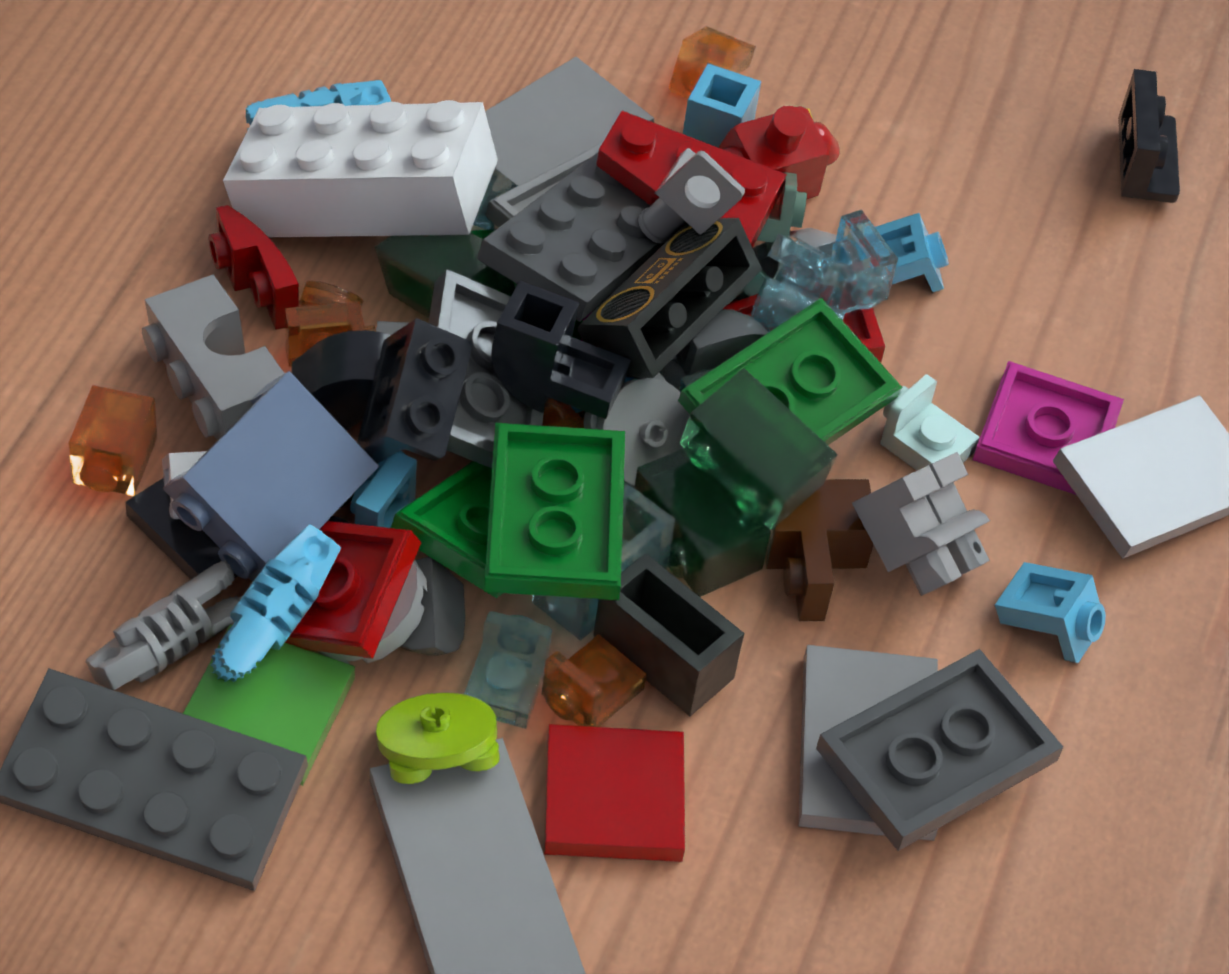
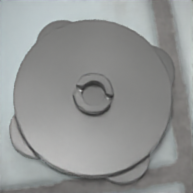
(651, 421)

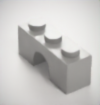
(204, 353)

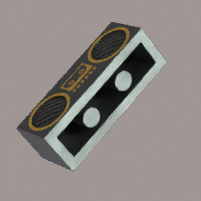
(673, 296)

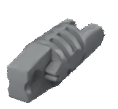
(165, 630)

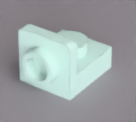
(922, 431)

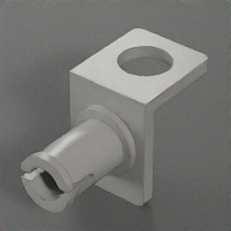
(693, 193)

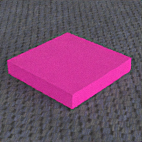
(1038, 417)

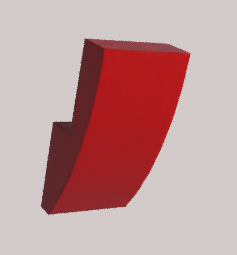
(253, 263)

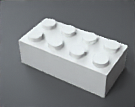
(363, 169)

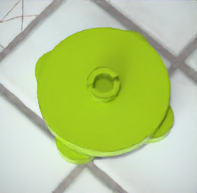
(437, 734)

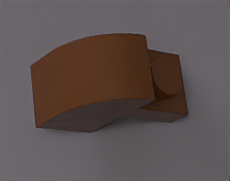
(818, 538)

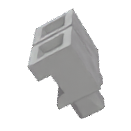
(925, 525)

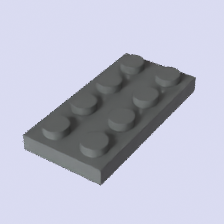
(574, 239)
(151, 779)

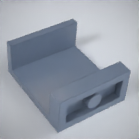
(270, 477)

